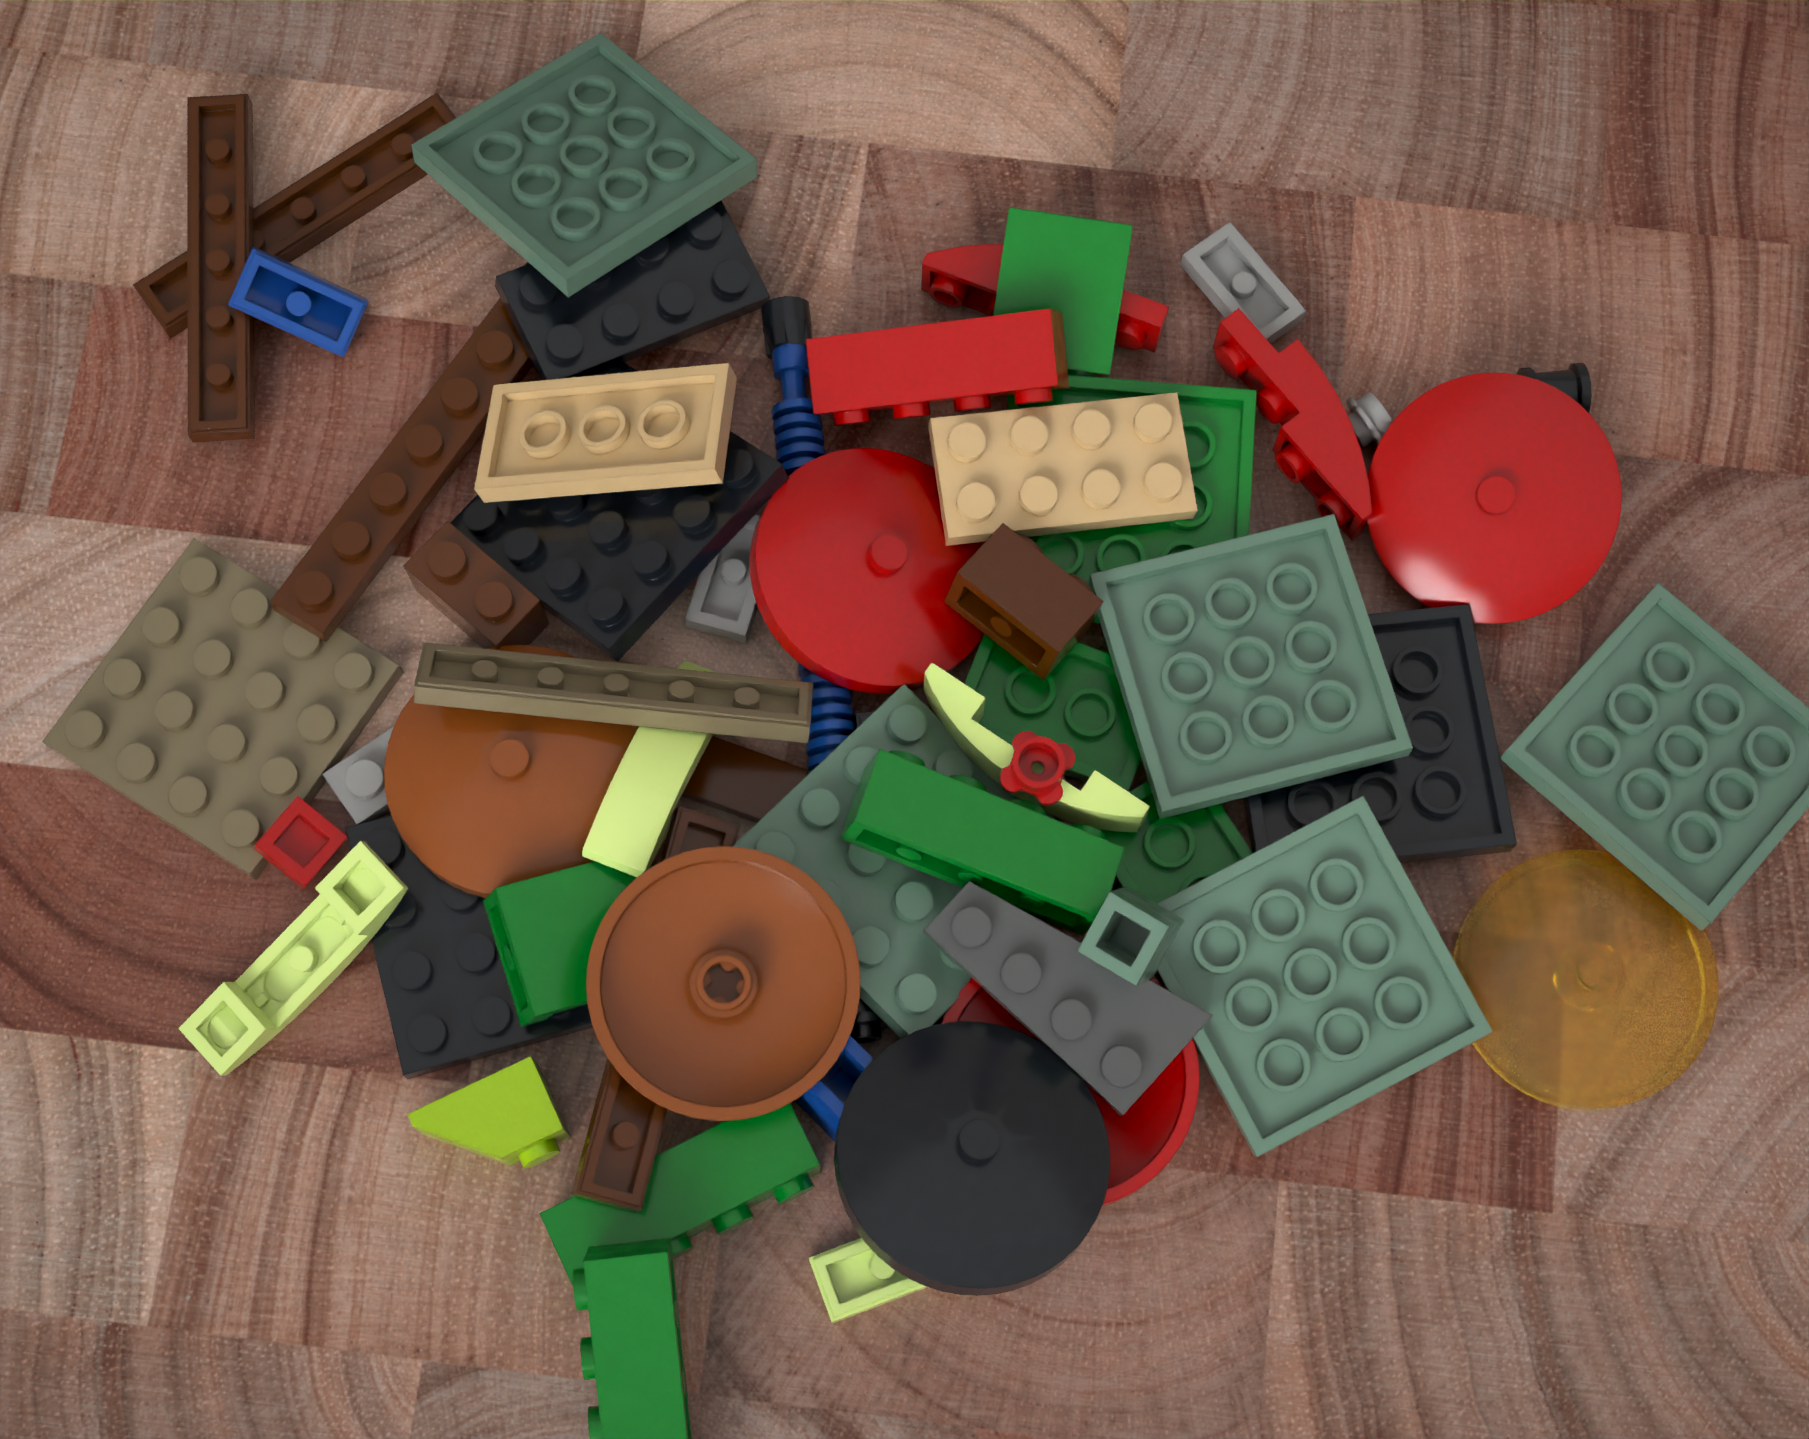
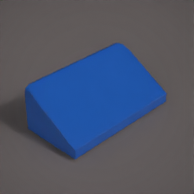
(298, 301)

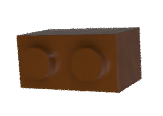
(475, 591)
(1023, 600)

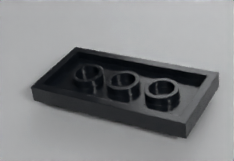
(648, 302)

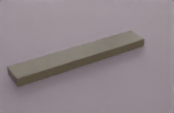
(613, 692)

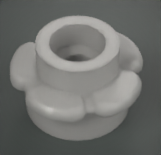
(1368, 419)

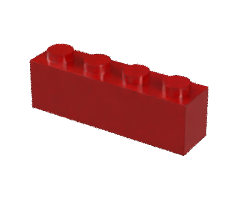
(938, 364)

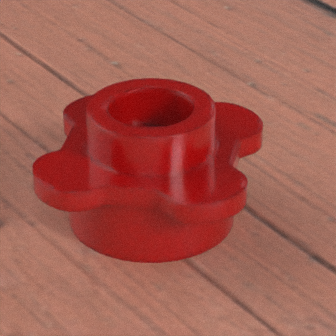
(1031, 749)

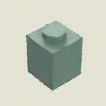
(1130, 935)

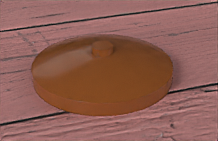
(498, 791)
(723, 983)

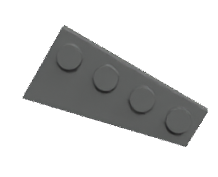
(1086, 1014)

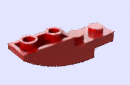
(971, 276)
(1315, 434)

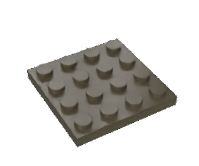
(221, 707)

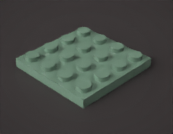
(584, 163)
(1248, 666)
(1673, 756)
(883, 901)
(1315, 977)

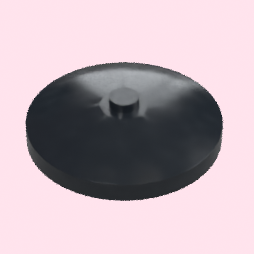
(971, 1158)

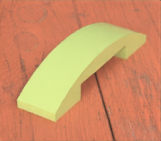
(644, 795)
(1098, 803)
(299, 963)

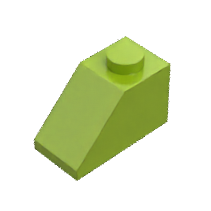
(499, 1117)

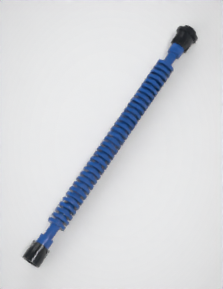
(798, 441)

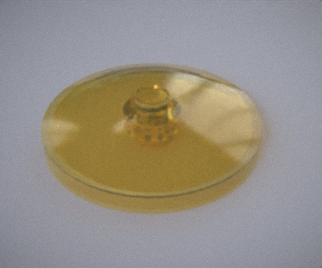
(1586, 981)

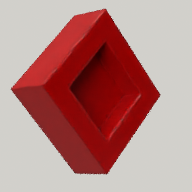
(300, 842)

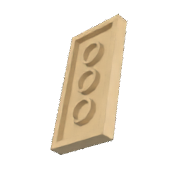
(607, 433)
(1062, 468)

